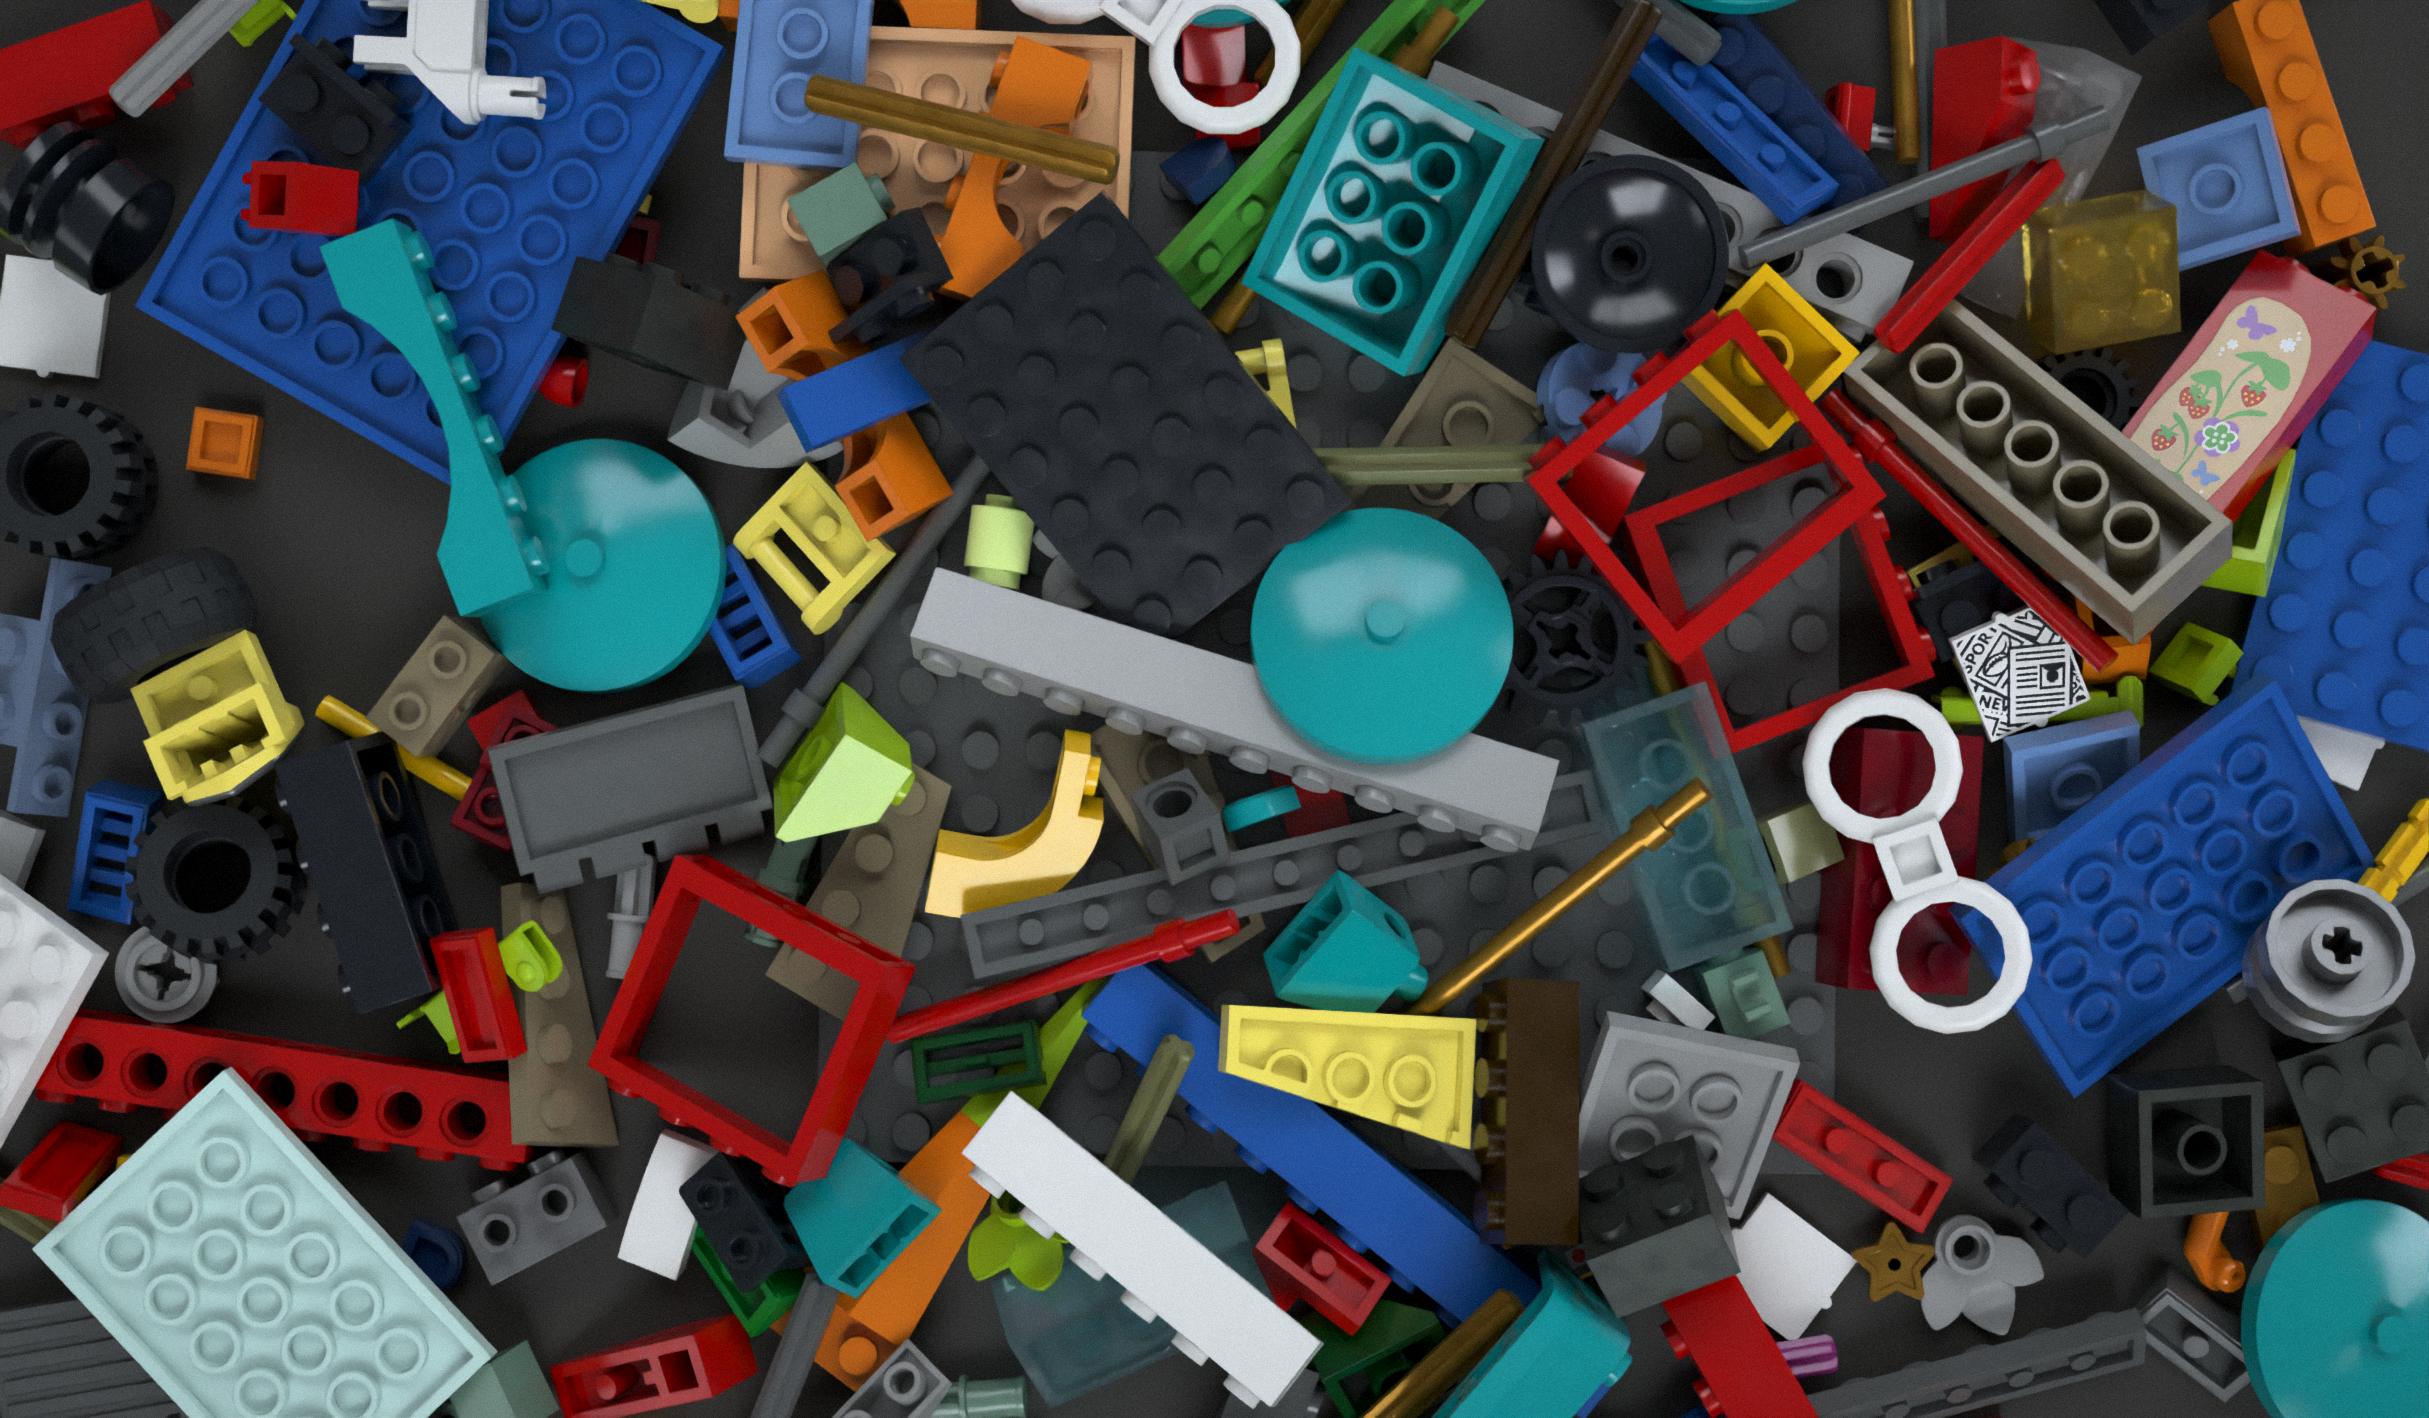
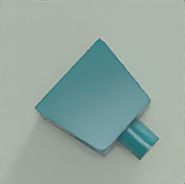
(1345, 952)
(857, 1217)

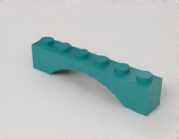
(484, 543)

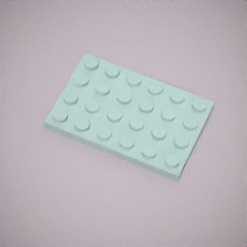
(258, 1276)

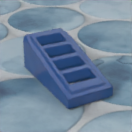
(769, 661)
(98, 801)

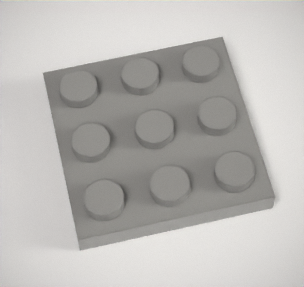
(1673, 1081)

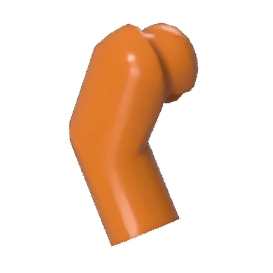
(2210, 1256)

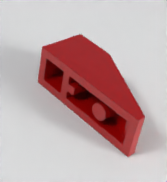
(1979, 101)
(656, 1370)

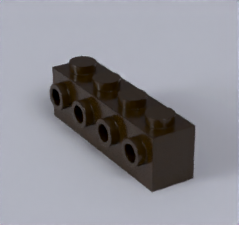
(1528, 1112)

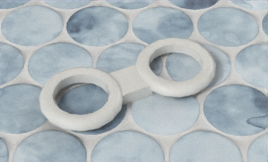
(1160, 27)
(1917, 861)

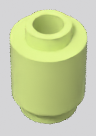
(999, 542)

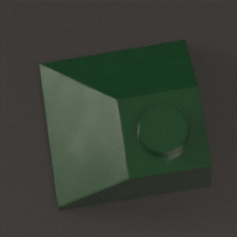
(1377, 1356)

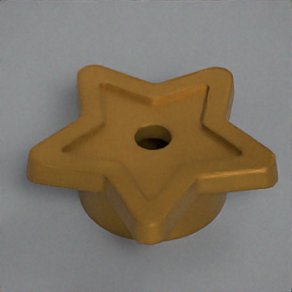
(1894, 1245)

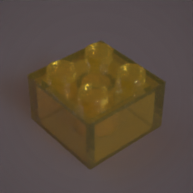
(2102, 271)

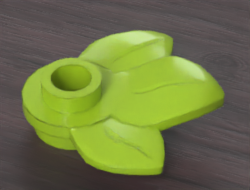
(1008, 1241)

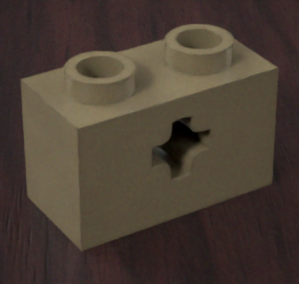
(438, 687)

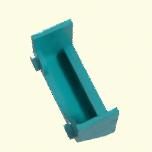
(1549, 1355)

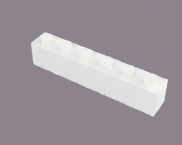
(1142, 1250)

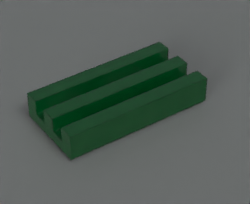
(1031, 1054)

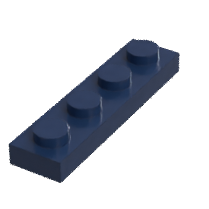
(1782, 94)

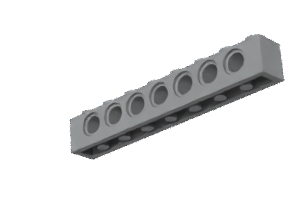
(1869, 273)

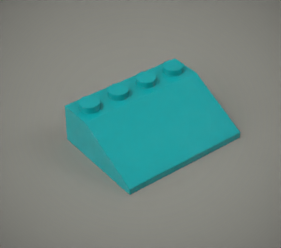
(1390, 211)

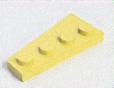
(1370, 1064)

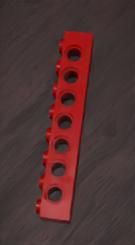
(315, 1073)

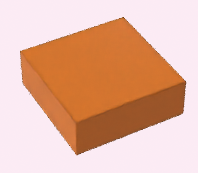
(225, 443)

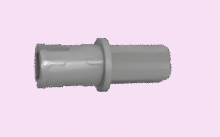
(631, 913)

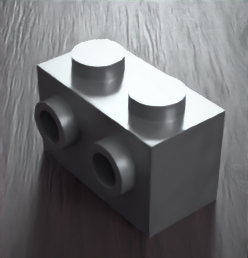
(537, 1216)

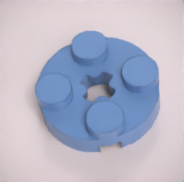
(1566, 390)

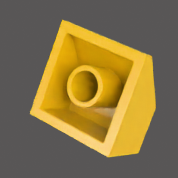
(1798, 338)

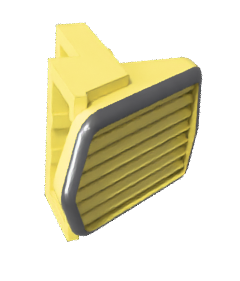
(217, 721)

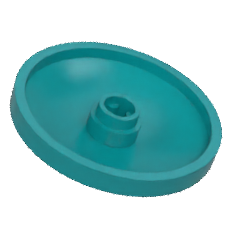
(629, 568)
(1381, 636)
(2341, 1314)

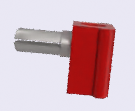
(1855, 110)

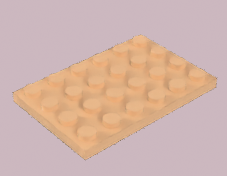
(954, 71)

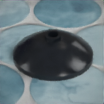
(1664, 224)

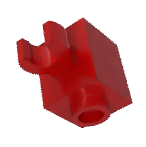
(302, 198)

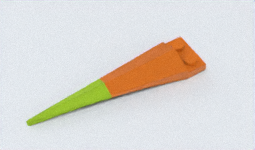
(878, 1322)

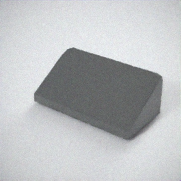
(2194, 1332)

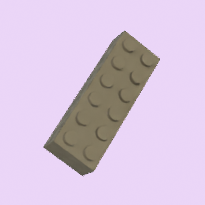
(2044, 470)

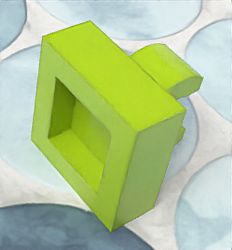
(2196, 663)

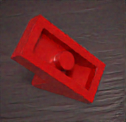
(1313, 1264)

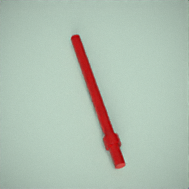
(1878, 444)
(1168, 941)

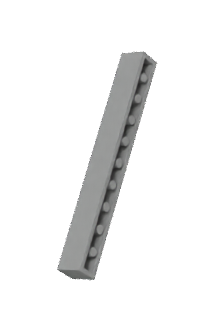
(1211, 705)

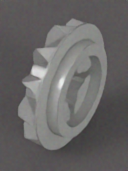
(145, 990)

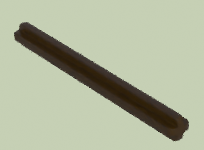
(1556, 163)

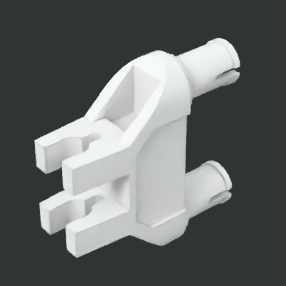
(448, 56)

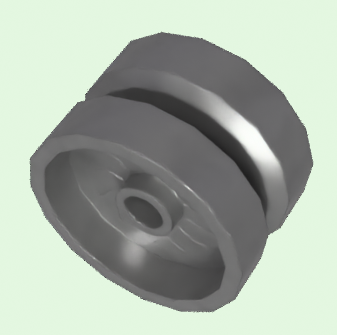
(2328, 961)

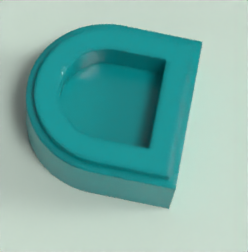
(1259, 808)

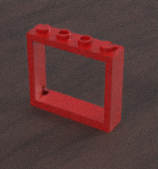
(1869, 534)
(1770, 565)
(882, 988)

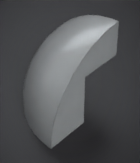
(746, 421)

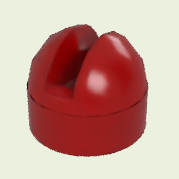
(566, 381)

